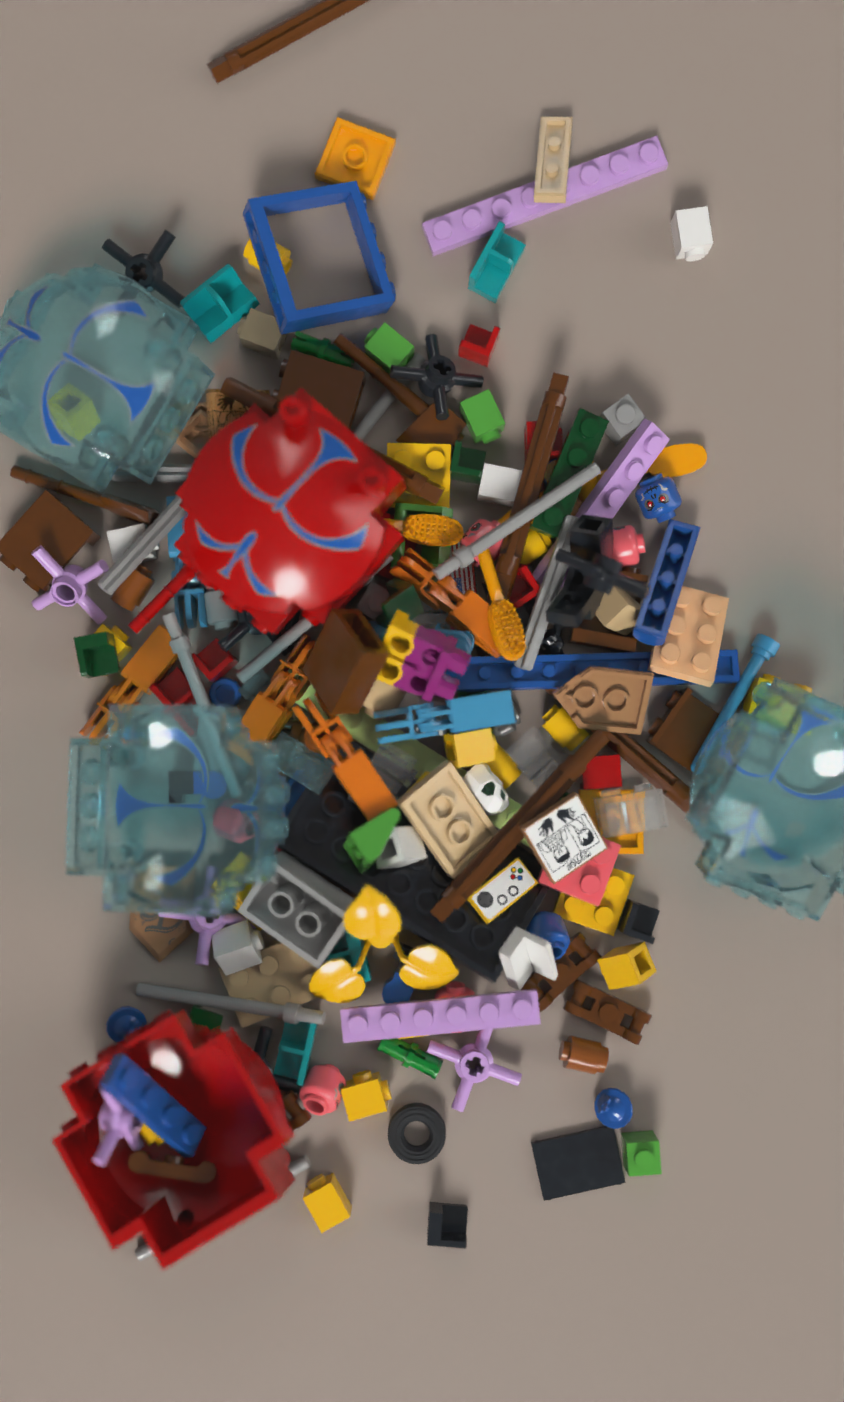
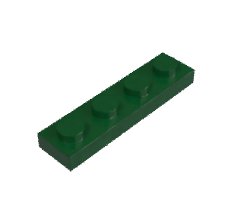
(574, 456)

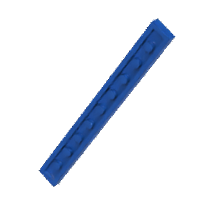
(556, 670)

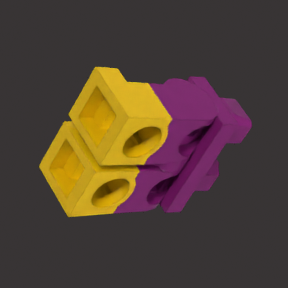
(420, 658)

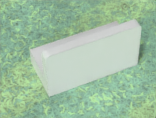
(523, 955)

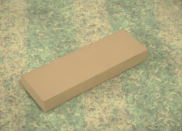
(553, 160)

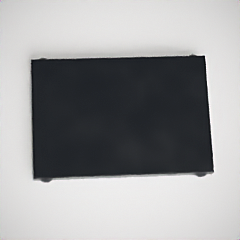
(577, 1162)

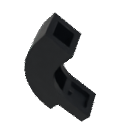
(575, 599)

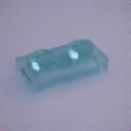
(302, 764)

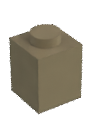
(261, 334)

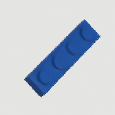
(153, 1105)

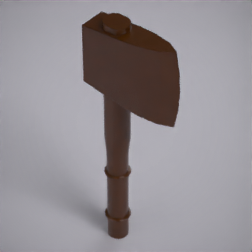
(426, 427)
(121, 507)

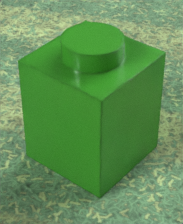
(388, 347)
(482, 417)
(641, 1153)

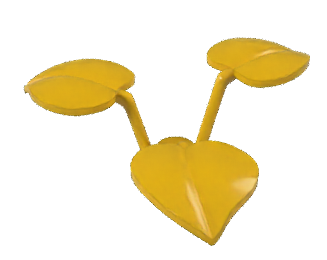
(378, 922)

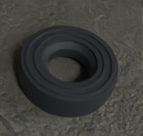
(412, 1153)

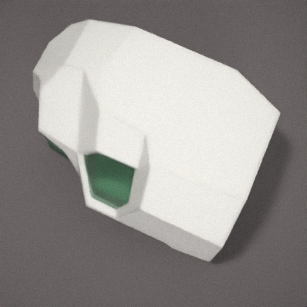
(487, 789)

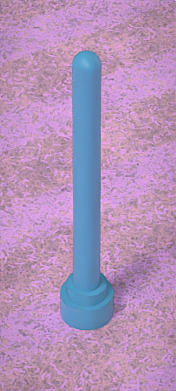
(763, 649)

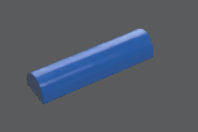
(666, 583)

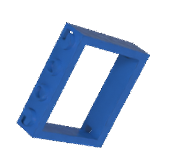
(272, 271)

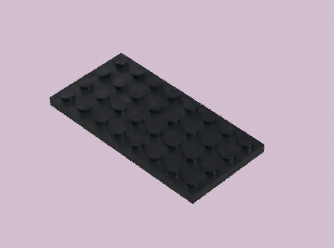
(317, 838)

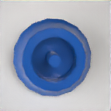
(123, 1022)
(613, 1108)

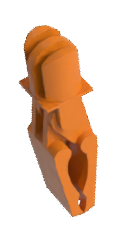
(469, 612)
(145, 668)
(272, 709)
(353, 771)

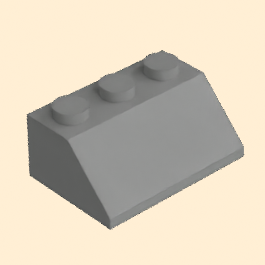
(299, 909)

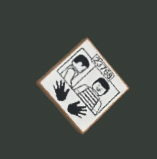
(563, 837)

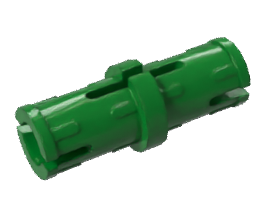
(320, 349)
(411, 1056)

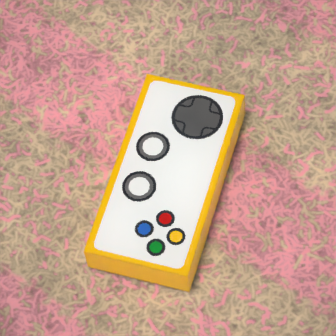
(502, 890)

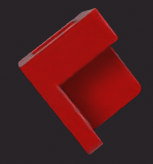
(479, 344)
(524, 587)
(214, 661)
(602, 773)

